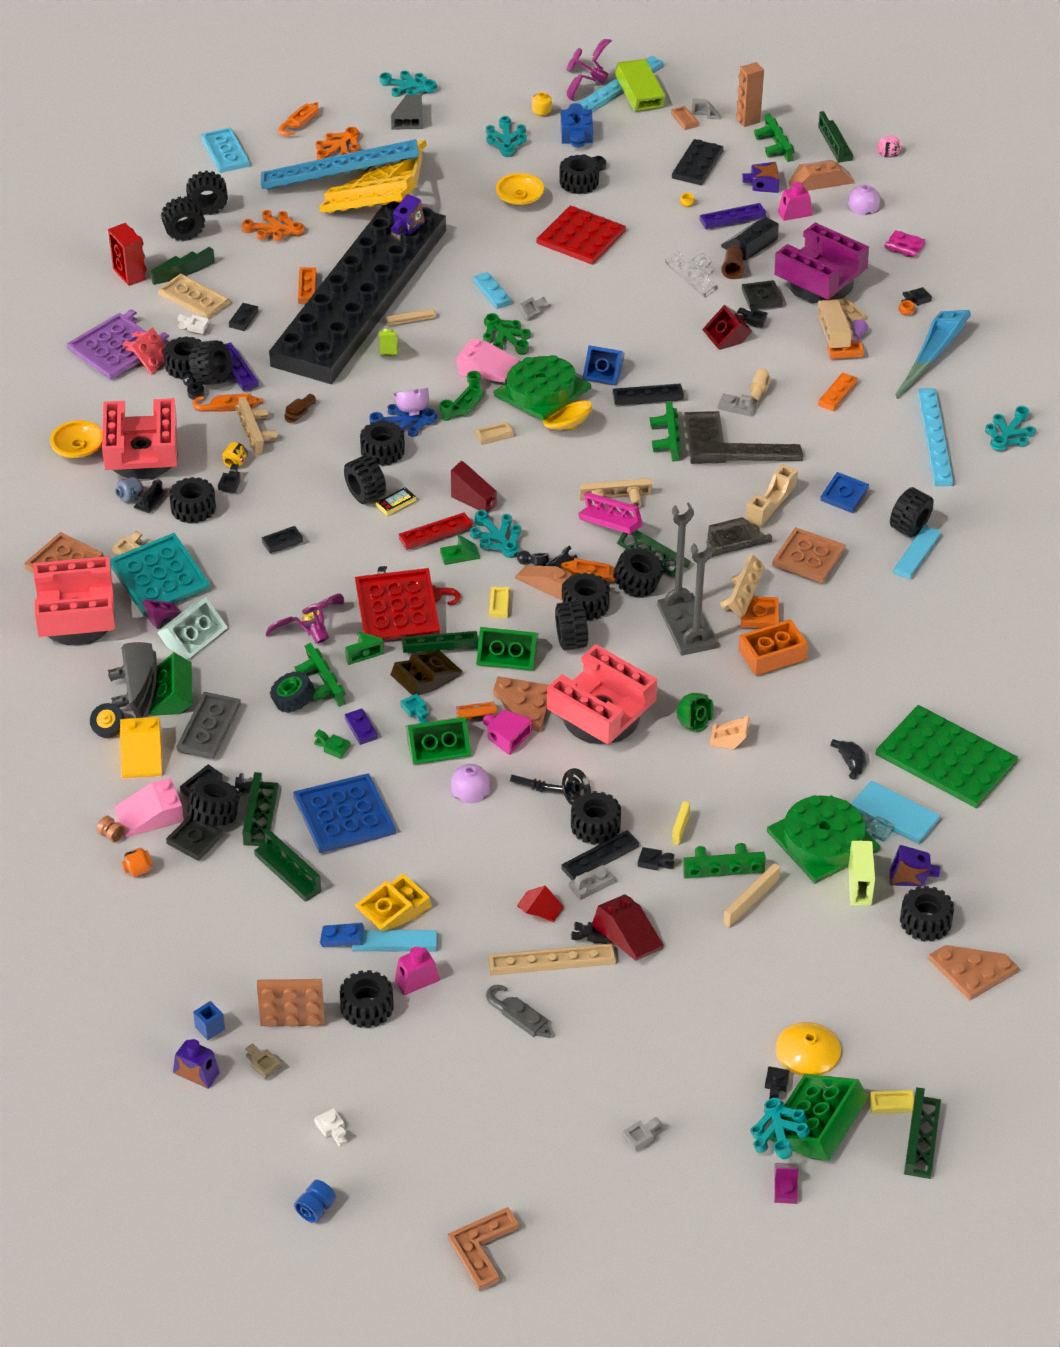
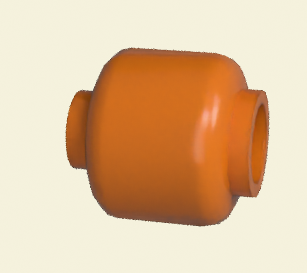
(137, 862)

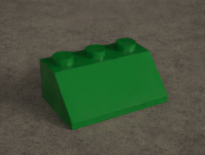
(507, 648)
(172, 686)
(438, 740)

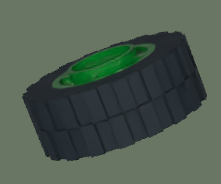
(292, 691)

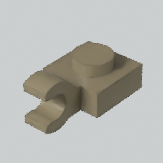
(262, 1062)

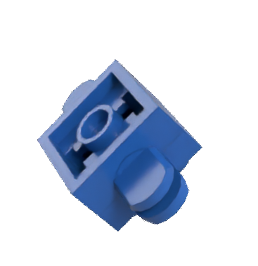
(576, 125)

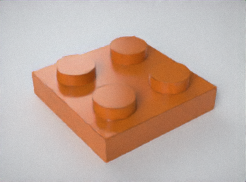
(761, 612)

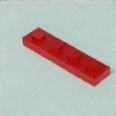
(435, 531)

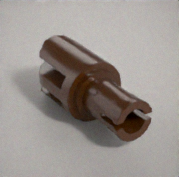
(298, 408)

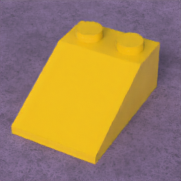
(141, 747)

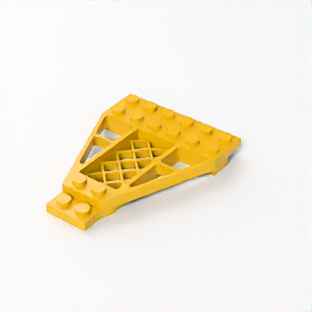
(376, 185)

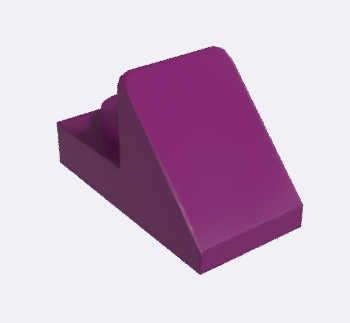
(158, 610)
(786, 1183)

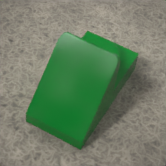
(459, 553)
(366, 648)

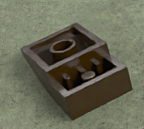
(425, 672)

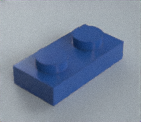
(342, 935)

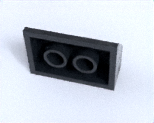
(754, 237)

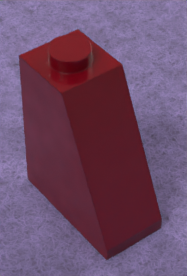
(472, 488)

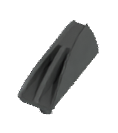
(140, 674)

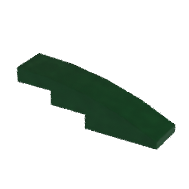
(186, 265)

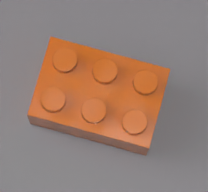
(773, 647)

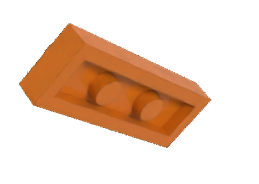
(307, 284)
(837, 391)

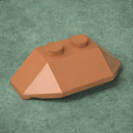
(821, 175)

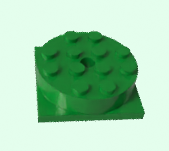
(542, 385)
(820, 834)

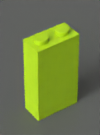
(640, 84)

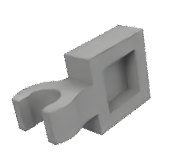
(531, 307)
(640, 1135)

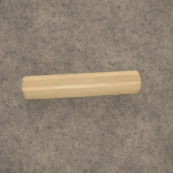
(410, 317)

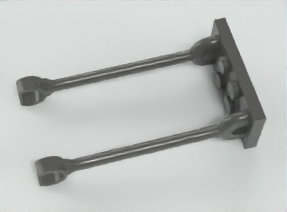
(681, 608)

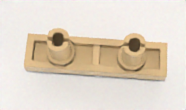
(248, 421)
(617, 489)
(745, 586)

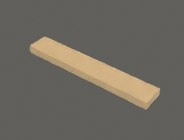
(551, 959)

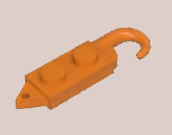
(299, 118)
(225, 402)
(582, 566)

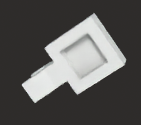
(194, 324)
(331, 1124)

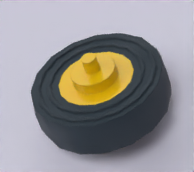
(106, 720)

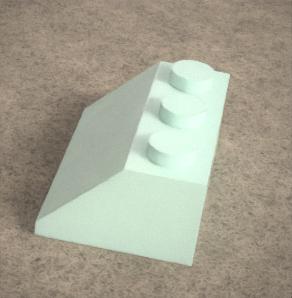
(192, 629)

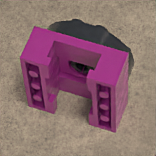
(823, 266)

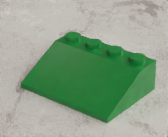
(830, 1110)

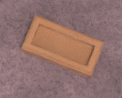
(684, 118)

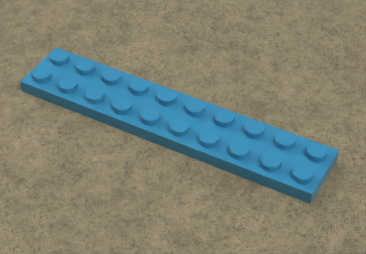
(341, 163)

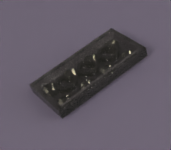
(702, 428)

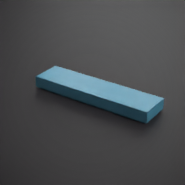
(917, 552)
(397, 940)

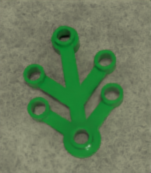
(493, 321)

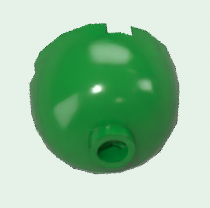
(695, 711)

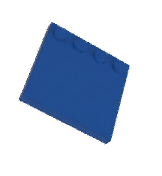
(344, 813)

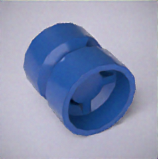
(317, 1197)

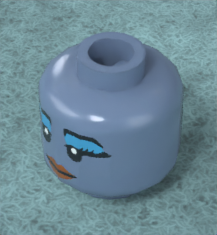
(129, 489)

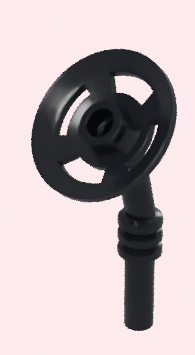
(571, 788)

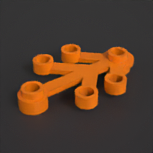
(350, 133)
(275, 227)

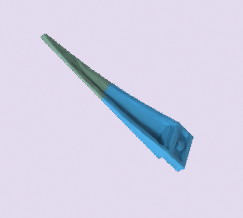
(941, 333)

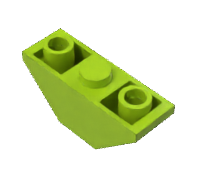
(388, 342)

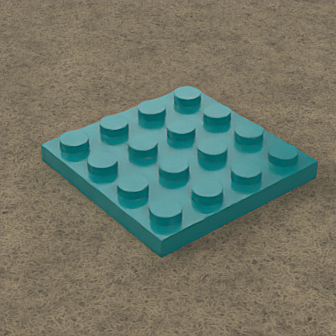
(159, 572)

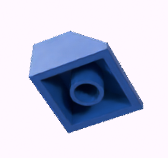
(603, 365)

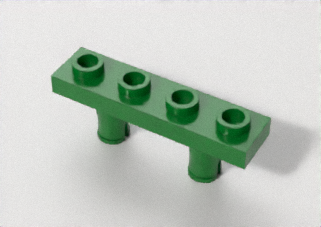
(782, 143)
(674, 436)
(330, 680)
(726, 864)

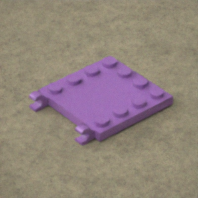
(103, 344)

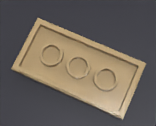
(194, 296)

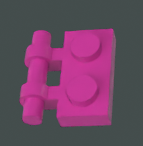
(905, 243)

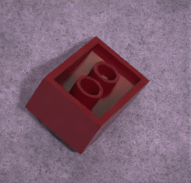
(627, 927)

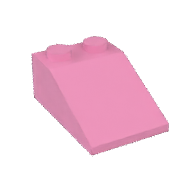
(486, 359)
(150, 808)

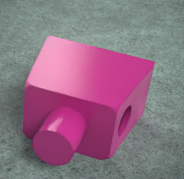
(795, 203)
(507, 729)
(416, 970)

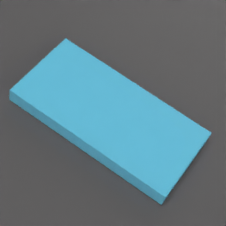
(225, 150)
(909, 817)

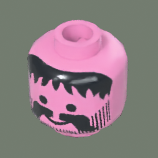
(889, 146)

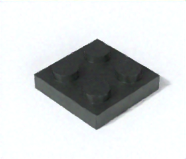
(762, 294)
(194, 838)

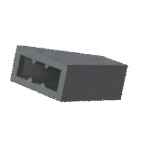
(408, 113)

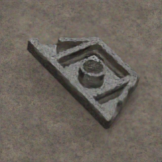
(735, 536)

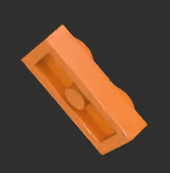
(855, 350)
(478, 709)

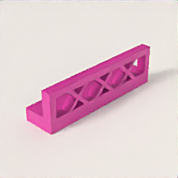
(611, 518)

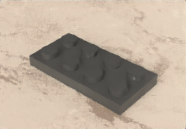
(208, 725)

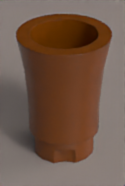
(733, 263)

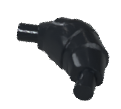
(853, 756)

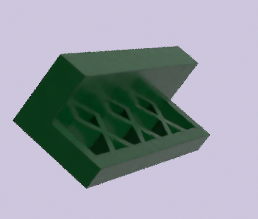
(834, 139)
(658, 547)
(253, 810)
(288, 866)
(915, 1131)

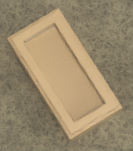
(494, 433)

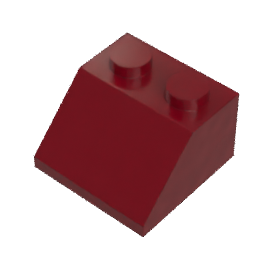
(726, 328)

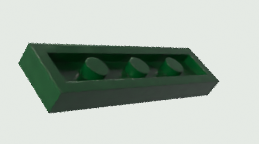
(444, 641)

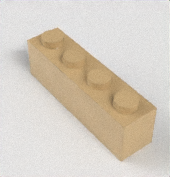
(835, 323)

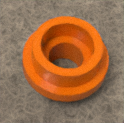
(906, 307)

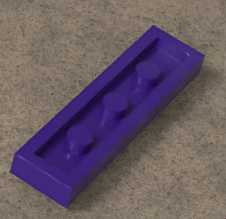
(732, 216)
(240, 371)

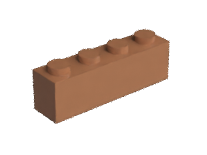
(750, 94)

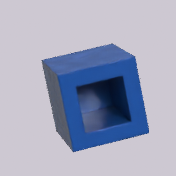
(209, 1020)

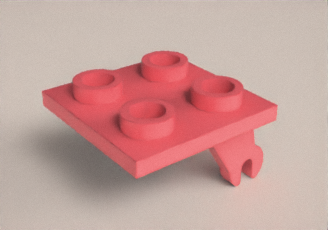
(148, 348)

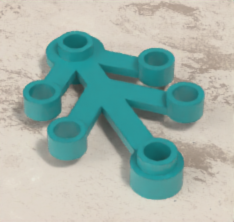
(425, 86)
(506, 149)
(1001, 442)
(509, 548)
(773, 1110)

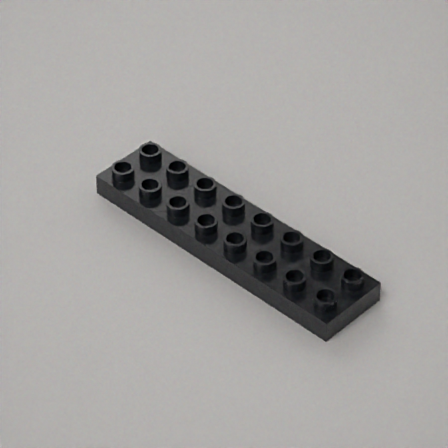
(355, 296)

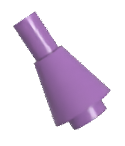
(859, 328)

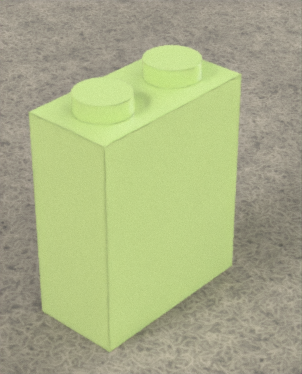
(861, 873)

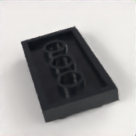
(697, 162)

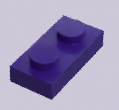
(361, 726)

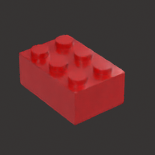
(127, 254)

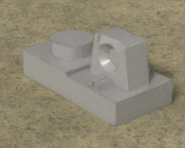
(738, 405)
(591, 882)

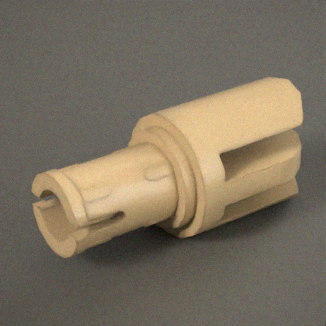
(759, 384)

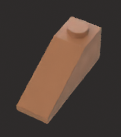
(545, 578)

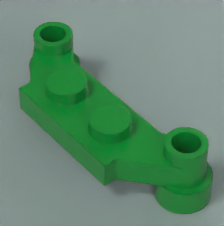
(466, 401)

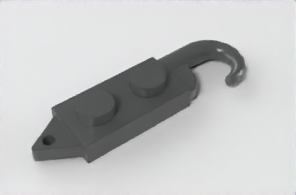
(519, 1013)

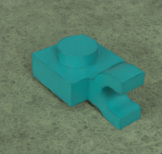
(415, 706)

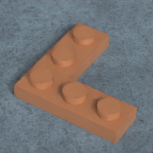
(470, 1238)

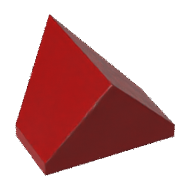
(541, 903)

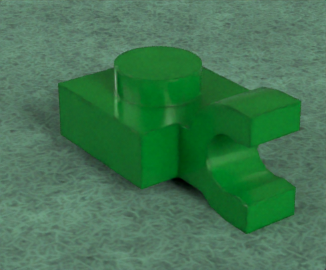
(334, 746)

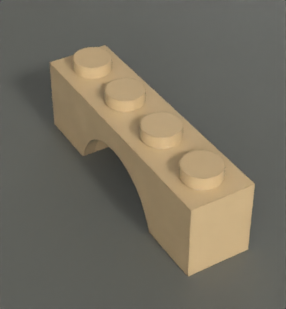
(762, 507)

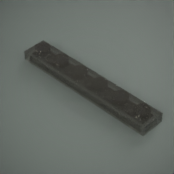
(749, 451)

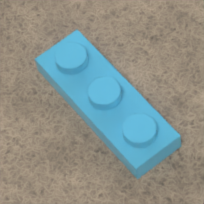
(492, 290)

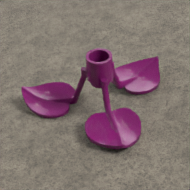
(597, 73)
(318, 628)

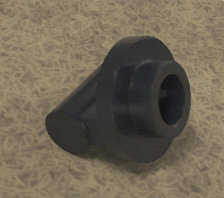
(241, 783)

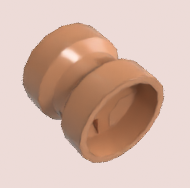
(110, 828)

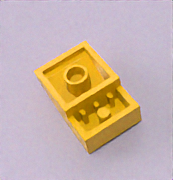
(394, 903)

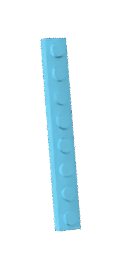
(613, 89)
(935, 437)

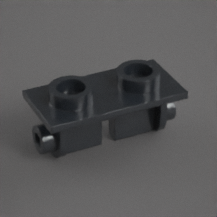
(151, 497)

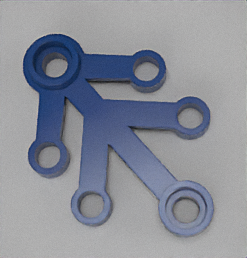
(426, 416)

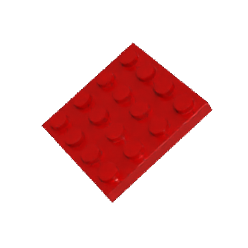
(581, 234)
(397, 604)

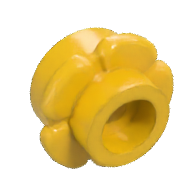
(687, 199)

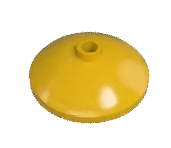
(519, 188)
(569, 416)
(76, 439)
(807, 1056)

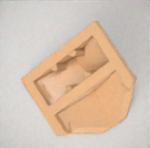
(730, 734)

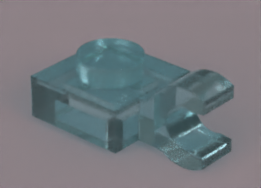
(878, 827)

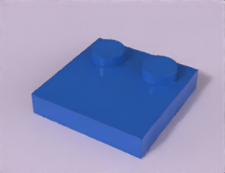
(844, 492)

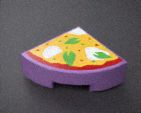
(309, 619)

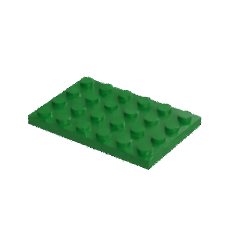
(946, 756)

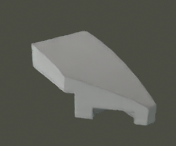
(704, 107)

